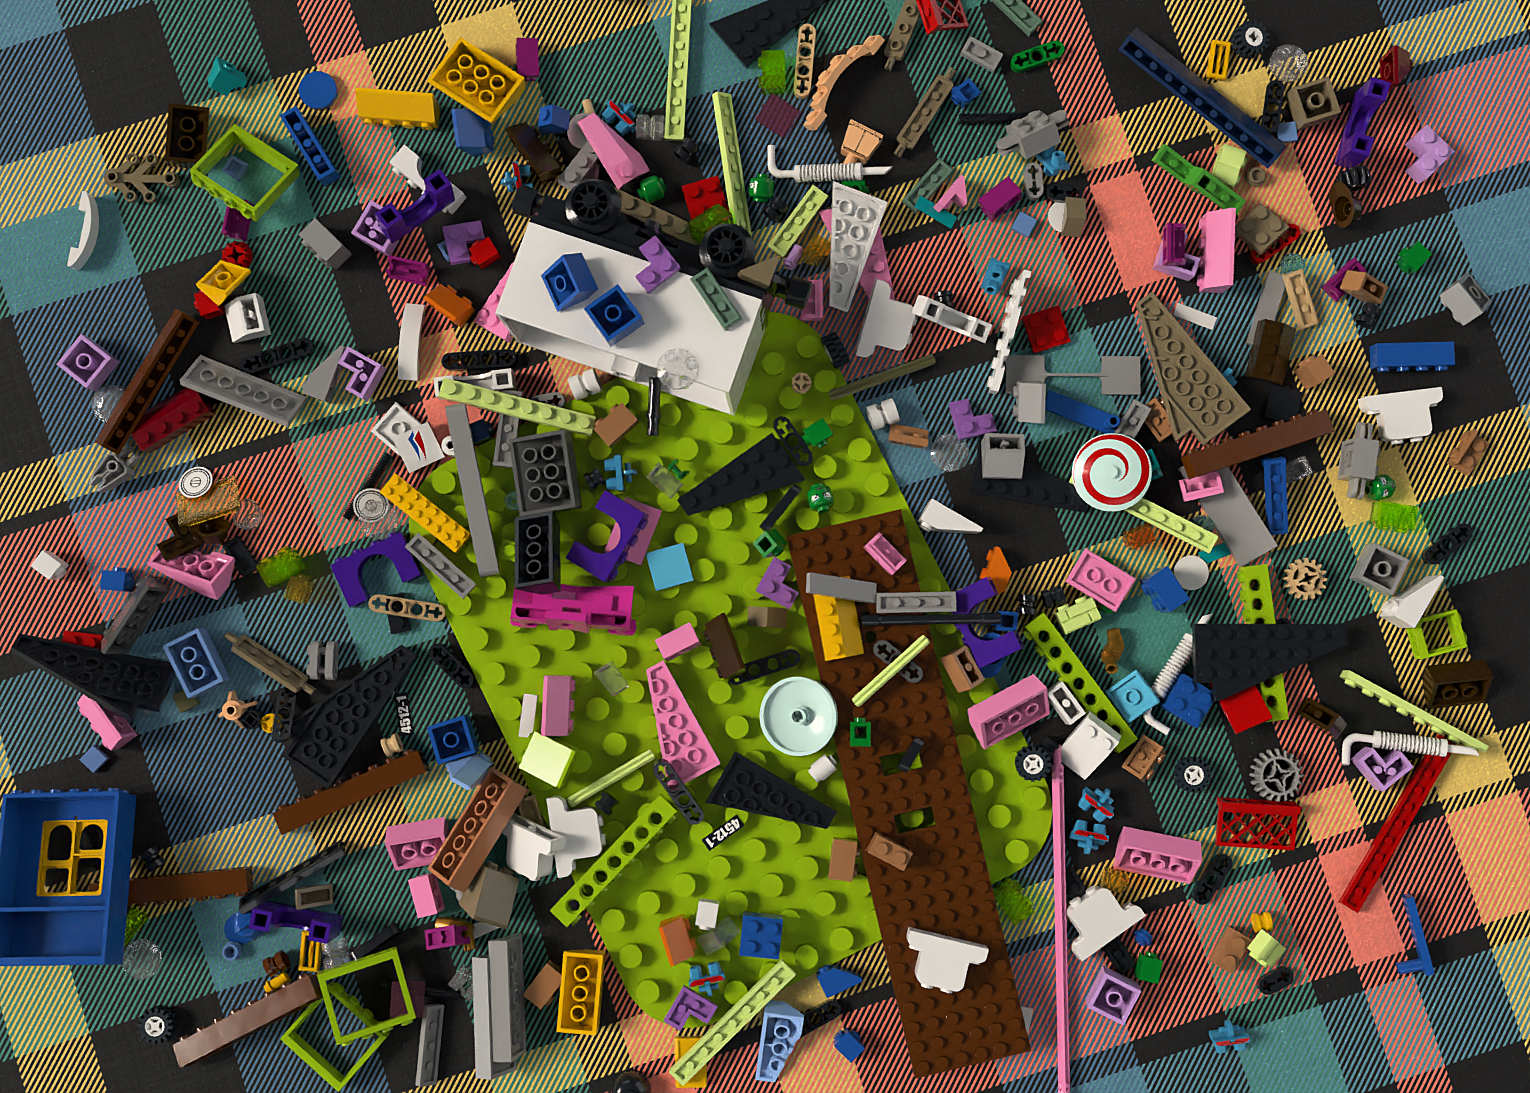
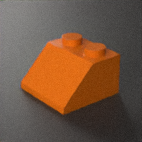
(449, 304)
(677, 939)

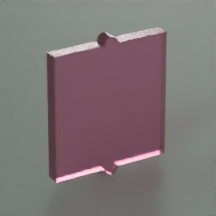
(777, 115)
(416, 992)

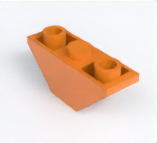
(997, 569)

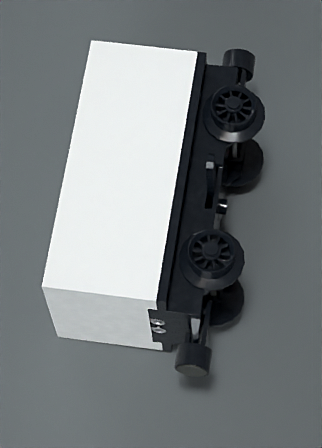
(672, 313)

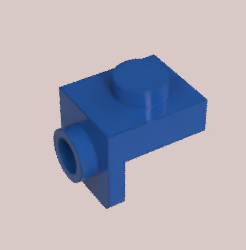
(965, 93)

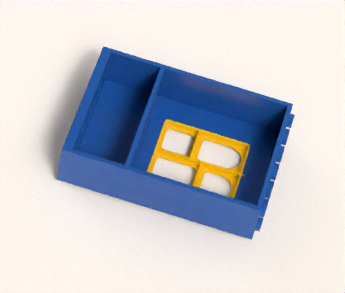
(70, 924)

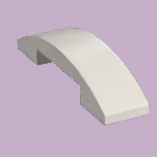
(89, 234)
(410, 342)

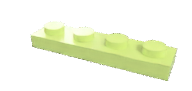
(797, 221)

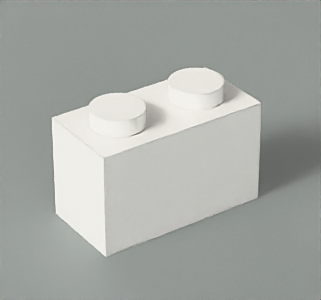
(1064, 703)

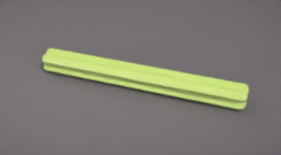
(890, 670)
(610, 778)

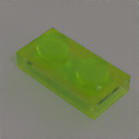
(134, 921)

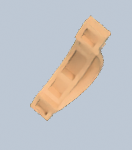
(829, 77)

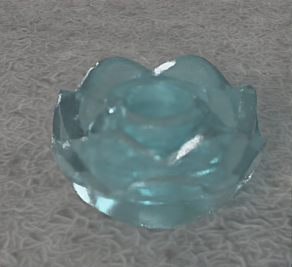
(1288, 259)
(1205, 521)

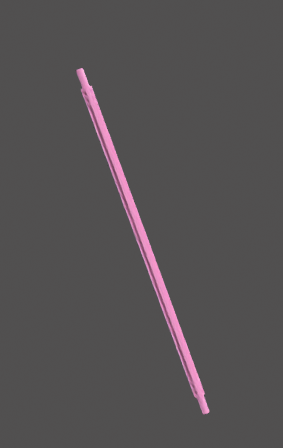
(1060, 923)

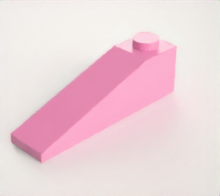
(616, 155)

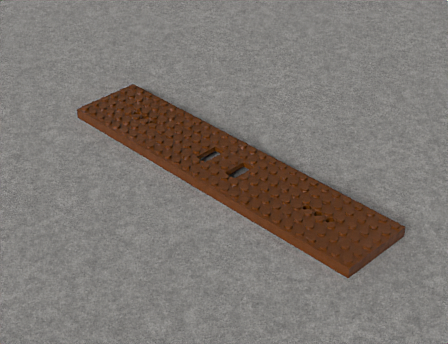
(947, 876)

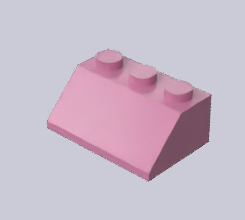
(557, 705)
(111, 727)
(415, 842)

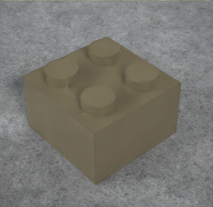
(1313, 103)

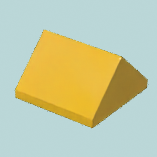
(222, 281)

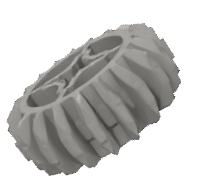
(1283, 789)

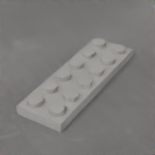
(243, 391)

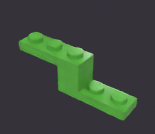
(1197, 179)

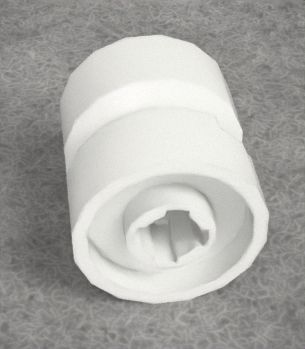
(585, 384)
(882, 414)

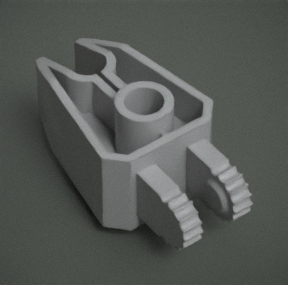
(114, 470)

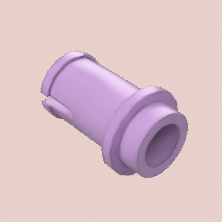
(793, 257)

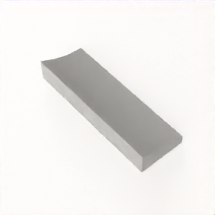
(1236, 520)
(507, 998)
(484, 1064)

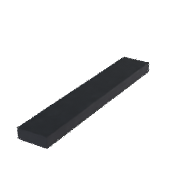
(291, 876)
(1114, 949)

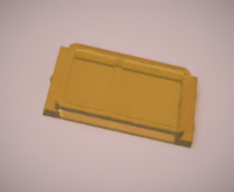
(218, 501)

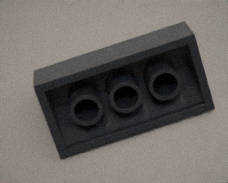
(537, 553)

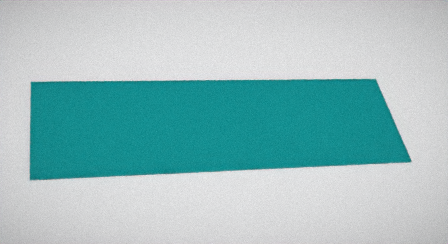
(943, 216)
(1217, 552)

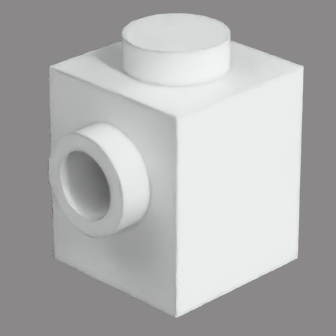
(50, 565)
(707, 913)

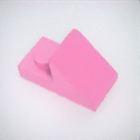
(955, 194)

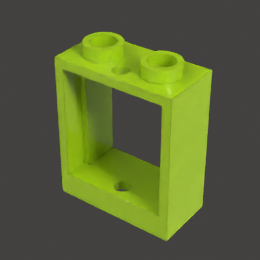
(1417, 638)

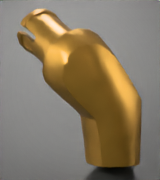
(1112, 650)
(446, 921)

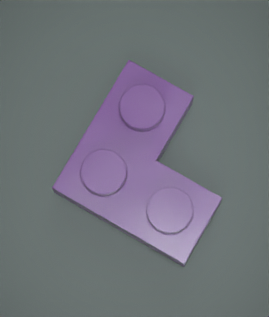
(458, 237)
(661, 265)
(967, 425)
(772, 586)
(689, 1003)

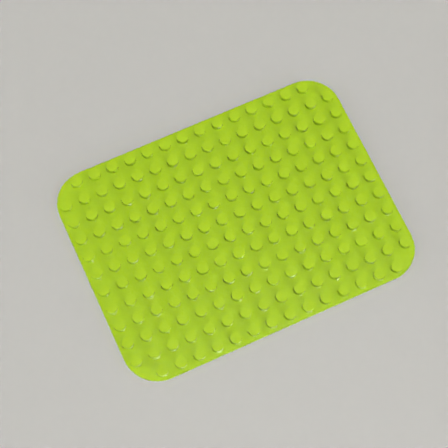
(769, 861)

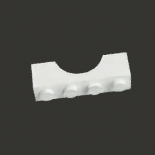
(409, 164)
(951, 318)
(494, 380)

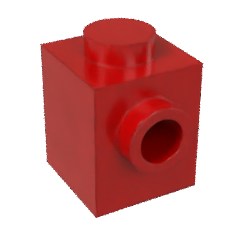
(483, 252)
(206, 307)

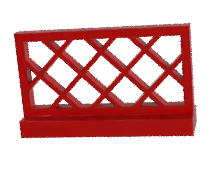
(932, 13)
(1260, 807)

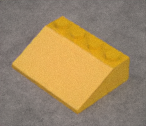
(477, 81)

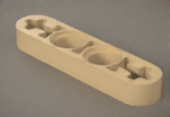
(804, 61)
(407, 605)

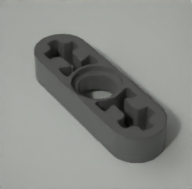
(882, 656)

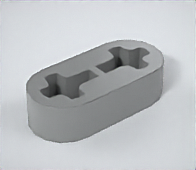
(1028, 181)
(550, 397)

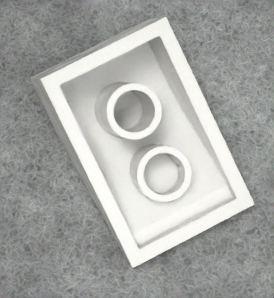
(942, 519)
(1409, 605)
(1088, 745)

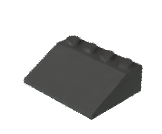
(545, 473)
(134, 616)

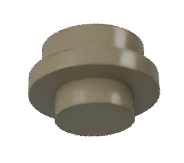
(1255, 176)

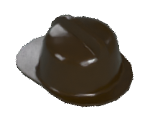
(1344, 205)
(212, 530)

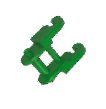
(680, 475)

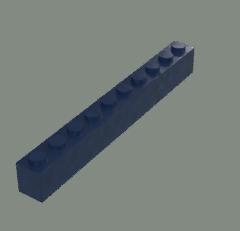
(1202, 97)

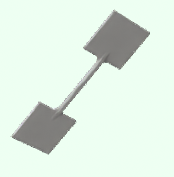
(1118, 373)

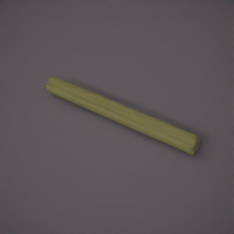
(881, 377)

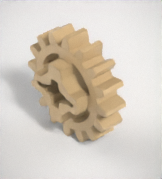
(1307, 586)

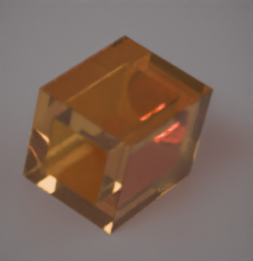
(1138, 536)

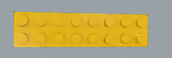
(425, 513)

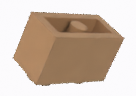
(1364, 287)
(1313, 371)
(615, 425)
(962, 669)
(889, 851)
(843, 859)
(1230, 949)
(544, 985)

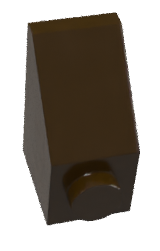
(1322, 718)

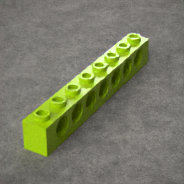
(1266, 614)
(1077, 670)
(562, 908)

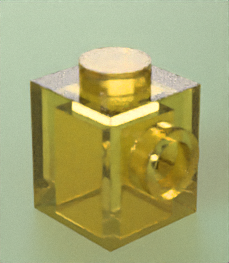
(815, 250)
(299, 588)
(1114, 879)

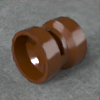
(274, 964)

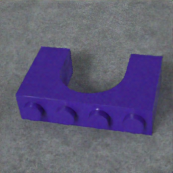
(1354, 143)
(436, 197)
(630, 521)
(349, 570)
(983, 650)
(321, 925)

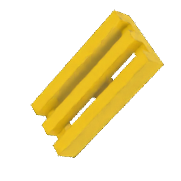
(1216, 75)
(302, 967)

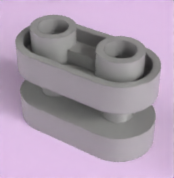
(315, 667)

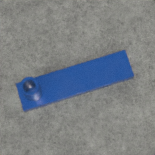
(1081, 413)
(1275, 494)
(1423, 961)

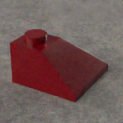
(1395, 65)

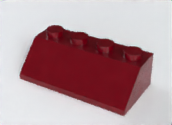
(171, 419)

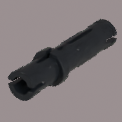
(653, 406)

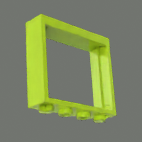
(258, 148)
(387, 1025)
(312, 1057)

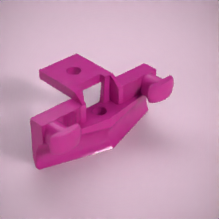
(576, 609)

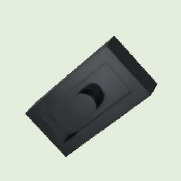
(397, 623)

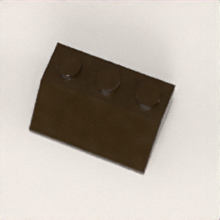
(186, 135)
(534, 152)
(1270, 352)
(724, 648)
(1456, 683)

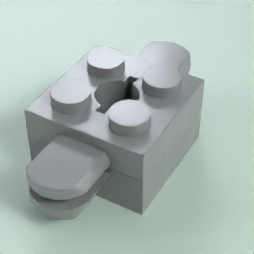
(1033, 133)
(1359, 460)

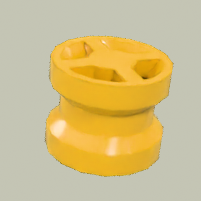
(267, 720)
(1261, 921)

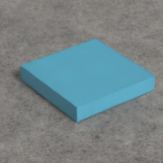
(669, 566)
(1132, 696)

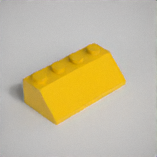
(397, 108)
(838, 627)
(581, 991)

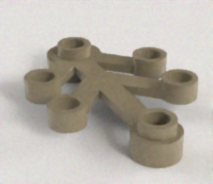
(137, 178)

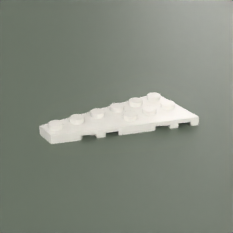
(853, 230)
(1008, 328)

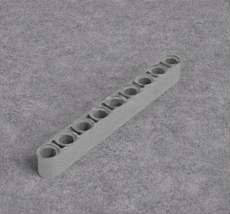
(472, 489)

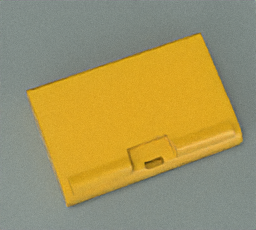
(682, 1045)

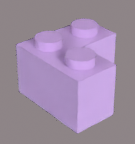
(1430, 151)
(369, 232)
(1183, 272)
(366, 373)
(1381, 771)

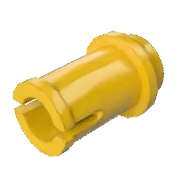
(276, 982)

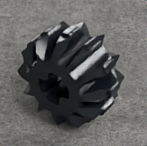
(1355, 178)

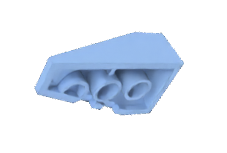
(469, 770)
(779, 1033)

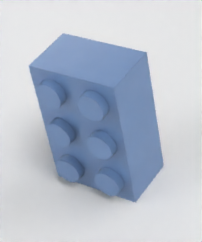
(196, 662)

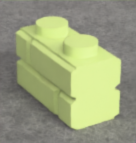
(1077, 615)

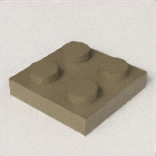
(1260, 229)

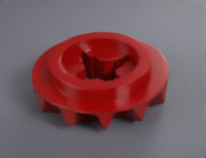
(242, 248)

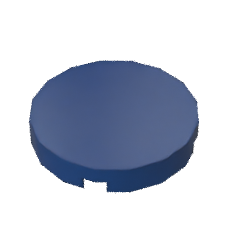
(318, 90)

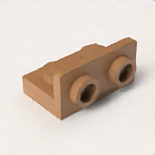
(1157, 419)
(908, 436)
(1468, 452)
(1144, 758)

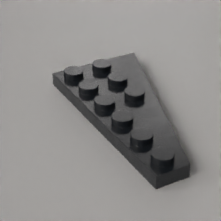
(762, 26)
(750, 474)
(1034, 487)
(758, 791)

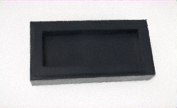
(244, 559)

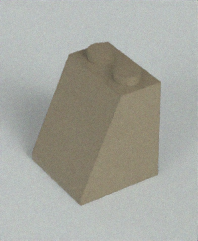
(491, 895)

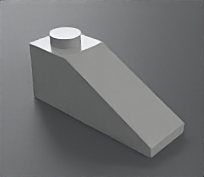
(324, 378)

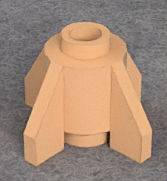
(235, 708)

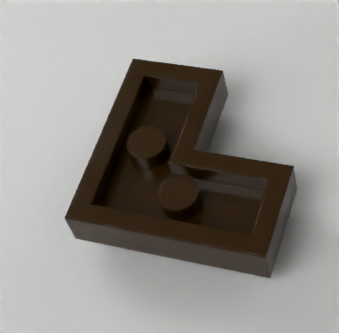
(182, 541)

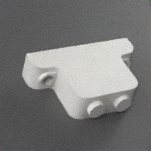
(885, 322)
(1402, 413)
(581, 831)
(531, 847)
(1099, 920)
(943, 959)

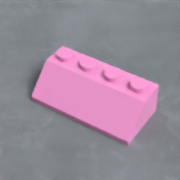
(1217, 250)
(1009, 711)
(1157, 855)

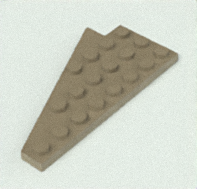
(1189, 383)

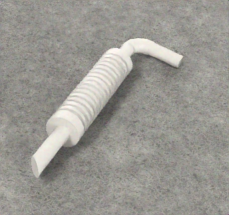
(823, 172)
(1170, 672)
(1404, 743)

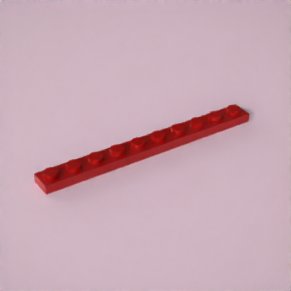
(1393, 830)

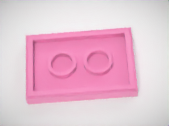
(638, 551)
(1100, 580)

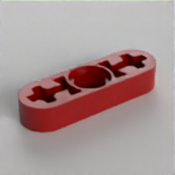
(1282, 244)

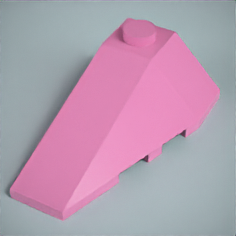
(201, 572)

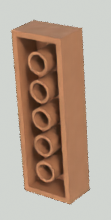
(477, 829)

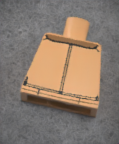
(860, 143)

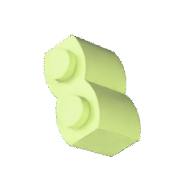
(1228, 165)
(1265, 949)

